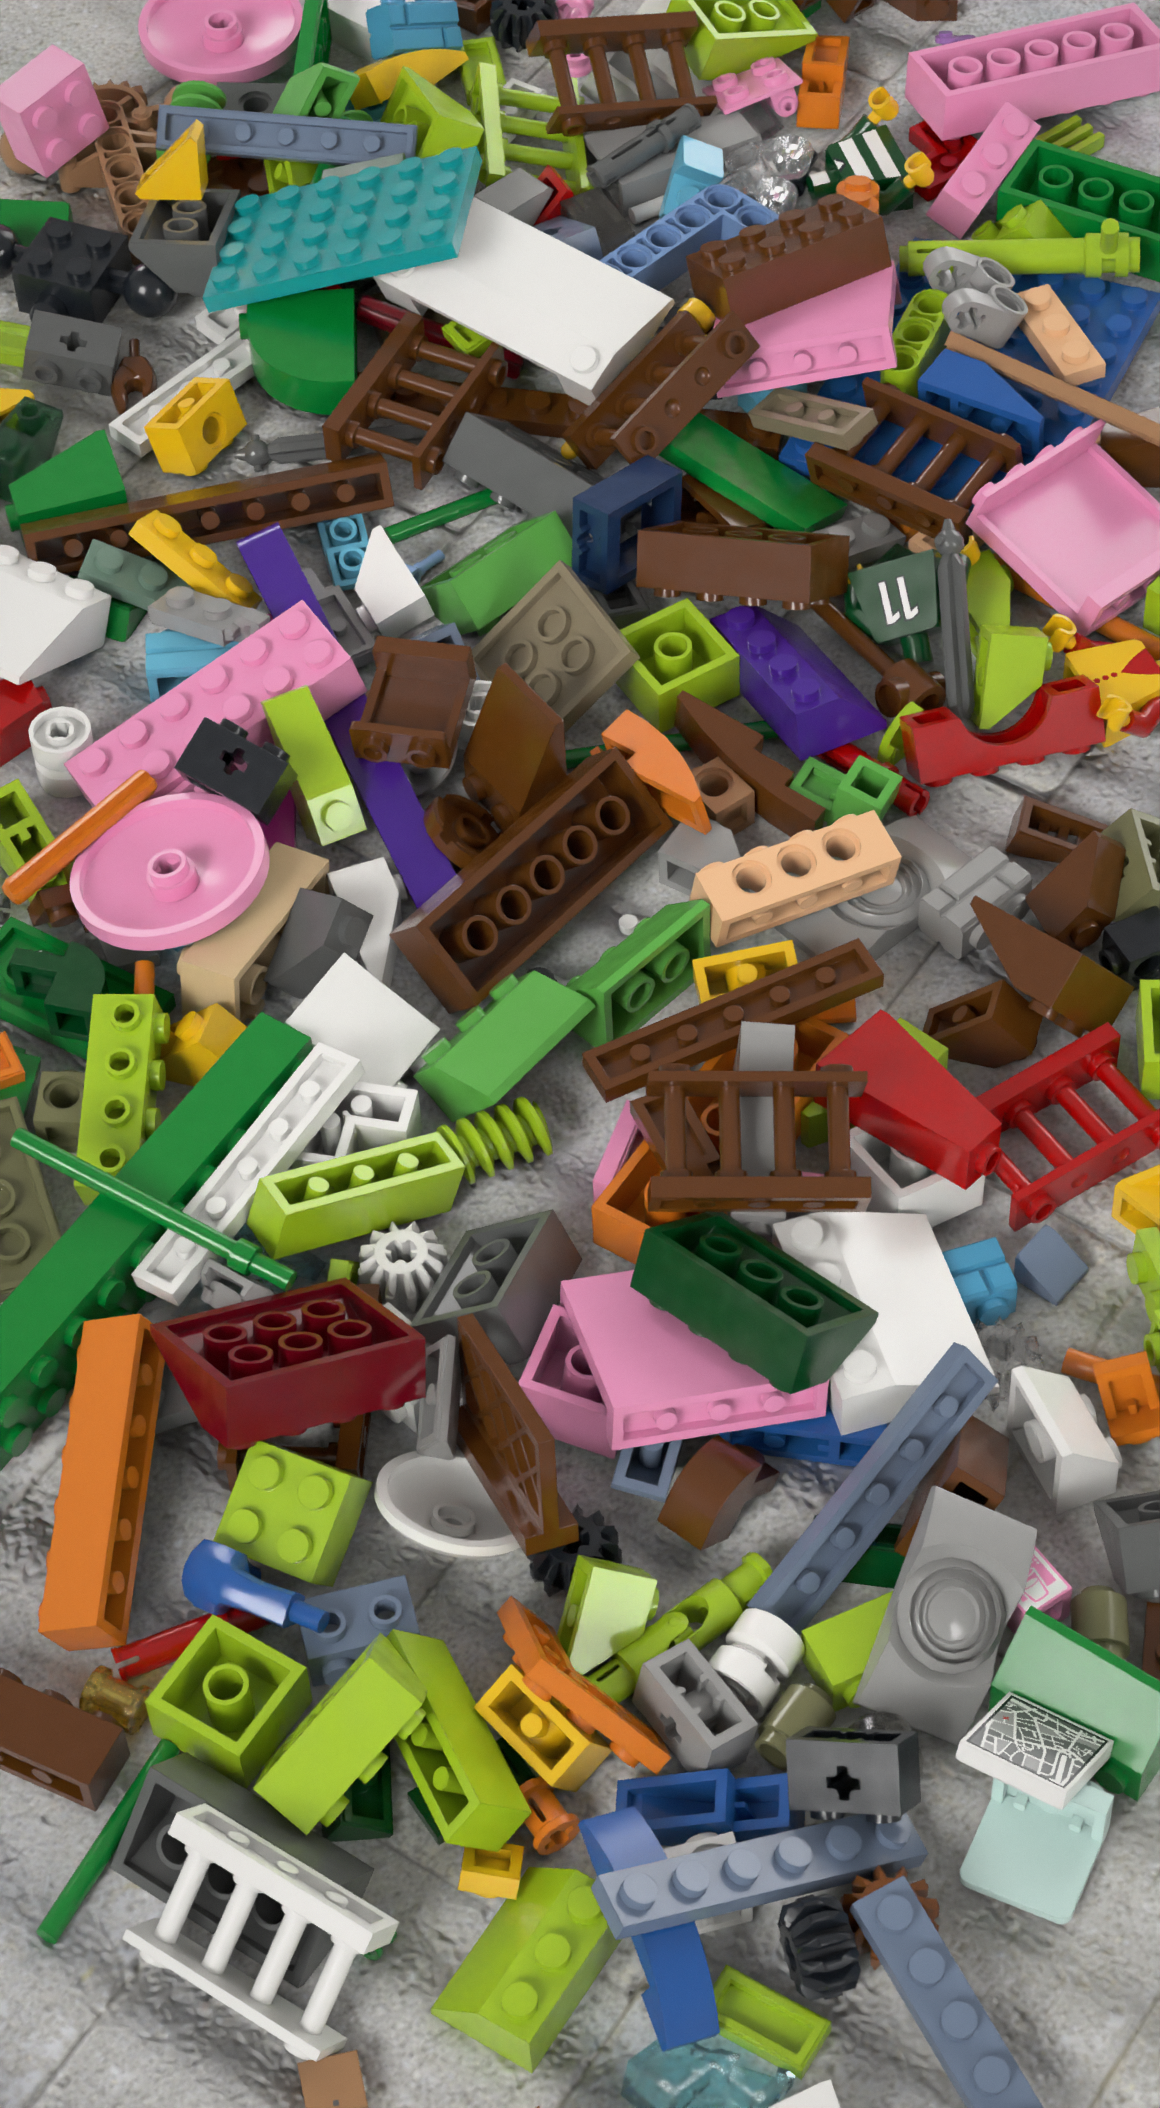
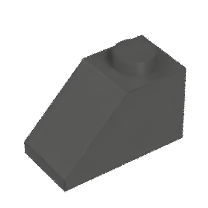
(314, 939)

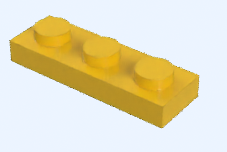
(192, 560)

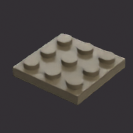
(558, 645)

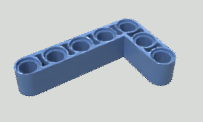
(660, 250)

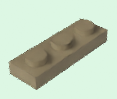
(813, 418)

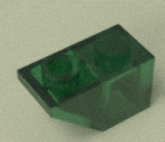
(26, 440)

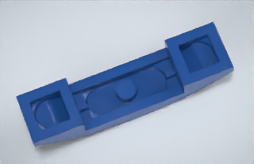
(672, 1958)

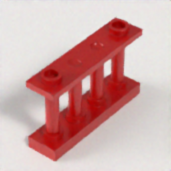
(1055, 1082)

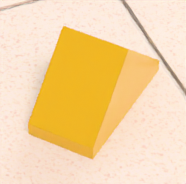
(179, 171)

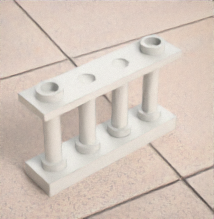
(305, 1899)

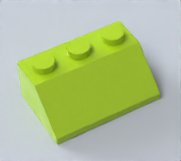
(343, 1737)
(530, 1966)

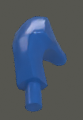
(224, 1579)

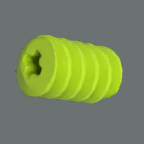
(498, 1137)

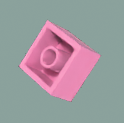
(50, 111)
(564, 1389)

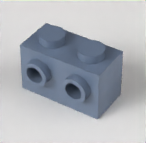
(354, 1622)

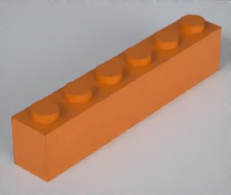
(102, 1485)

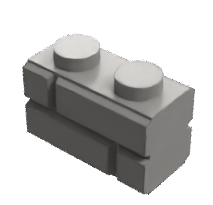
(947, 912)

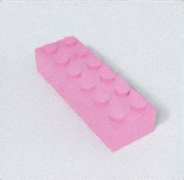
(1035, 69)
(271, 661)

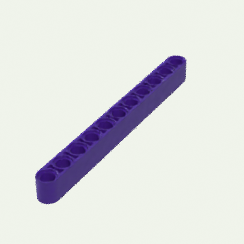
(380, 784)

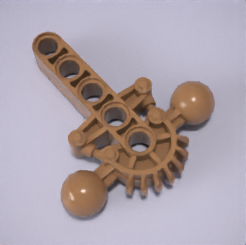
(115, 157)

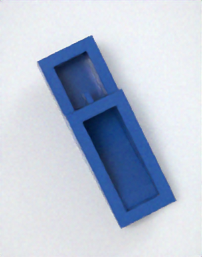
(710, 1802)

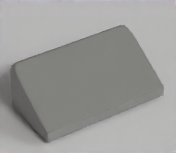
(441, 1405)

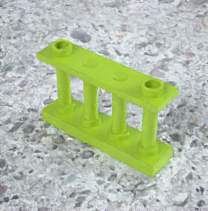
(485, 104)

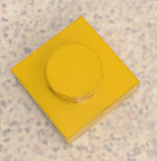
(491, 1872)

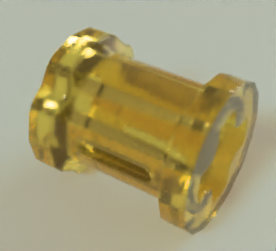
(116, 1698)

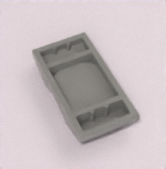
(888, 913)
(947, 1616)

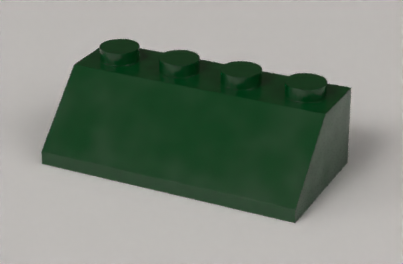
(750, 1299)

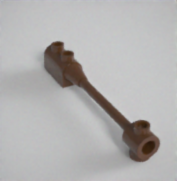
(900, 681)

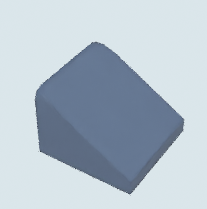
(1049, 1266)

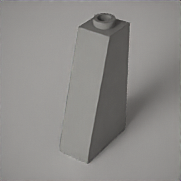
(652, 177)
(761, 1049)

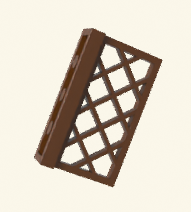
(509, 1446)

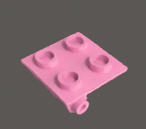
(766, 80)

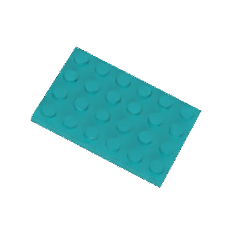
(345, 229)

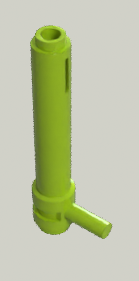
(1088, 255)

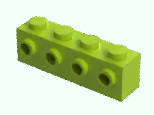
(121, 1081)
(354, 1195)
(456, 1754)

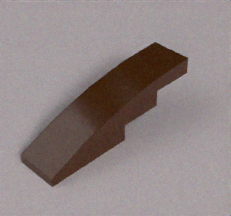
(740, 747)

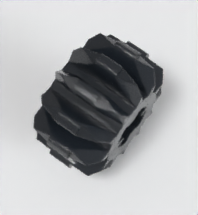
(514, 19)
(557, 1565)
(819, 1947)

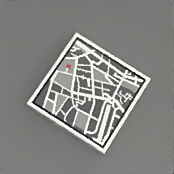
(1034, 1750)

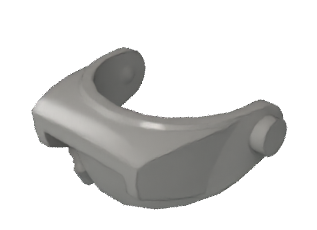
(224, 1284)

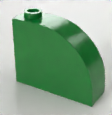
(304, 347)

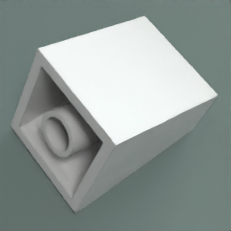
(365, 1021)

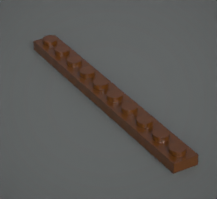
(553, 413)

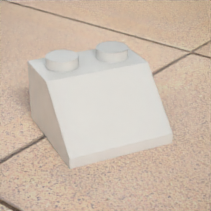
(1060, 1439)

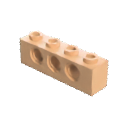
(859, 840)

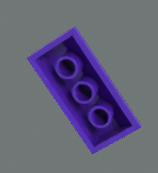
(795, 683)

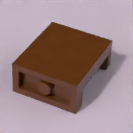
(415, 703)

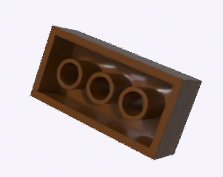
(789, 259)
(742, 563)

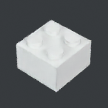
(906, 1185)

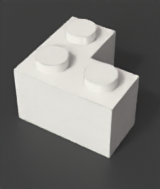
(365, 1120)

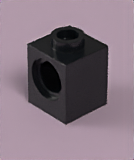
(1133, 947)

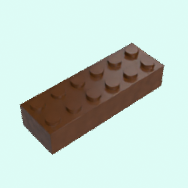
(531, 880)

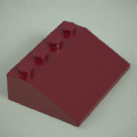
(292, 1362)

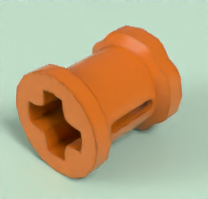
(558, 1827)

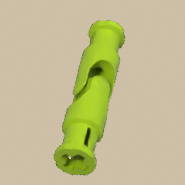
(713, 1605)

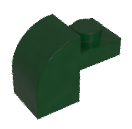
(63, 983)

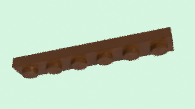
(715, 1024)

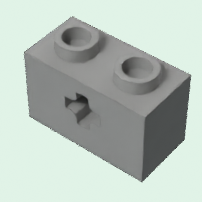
(694, 1710)

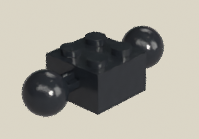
(83, 270)

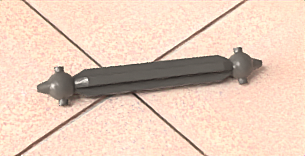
(311, 446)
(955, 625)

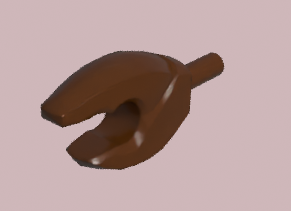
(132, 375)

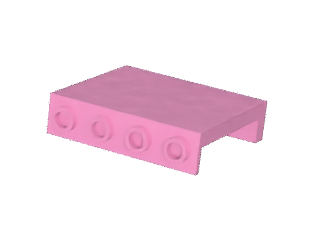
(823, 337)
(1074, 529)
(664, 1378)

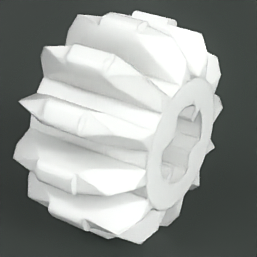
(402, 1263)

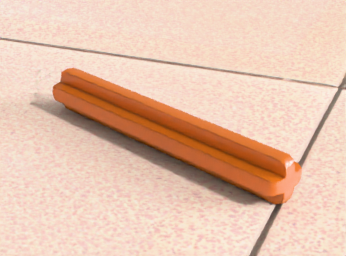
(78, 836)

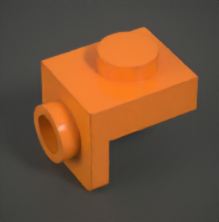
(1129, 1398)

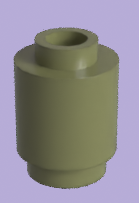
(1102, 1618)
(793, 1711)

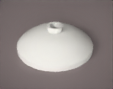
(442, 1507)

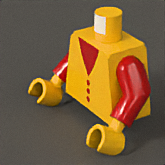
(1123, 672)

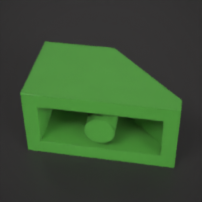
(318, 92)

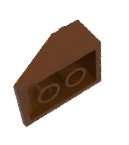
(513, 749)
(1059, 979)

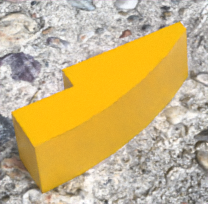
(380, 77)

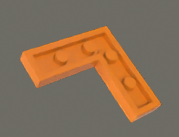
(552, 1675)

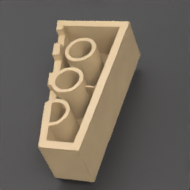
(234, 960)

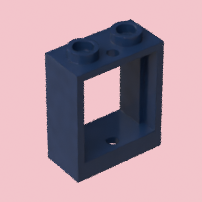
(604, 561)

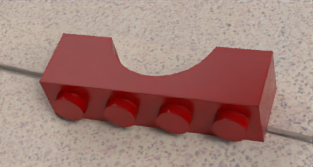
(1056, 722)

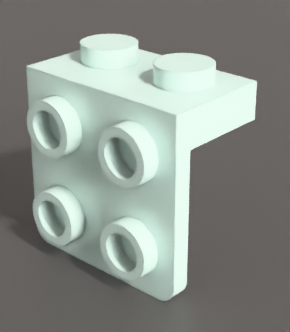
(1036, 1852)

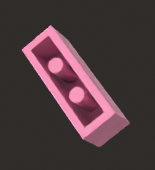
(983, 170)

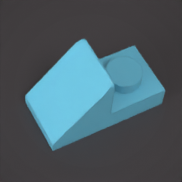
(693, 170)

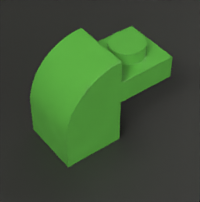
(861, 790)

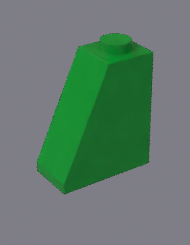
(69, 483)

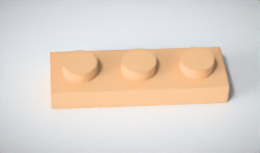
(1059, 338)

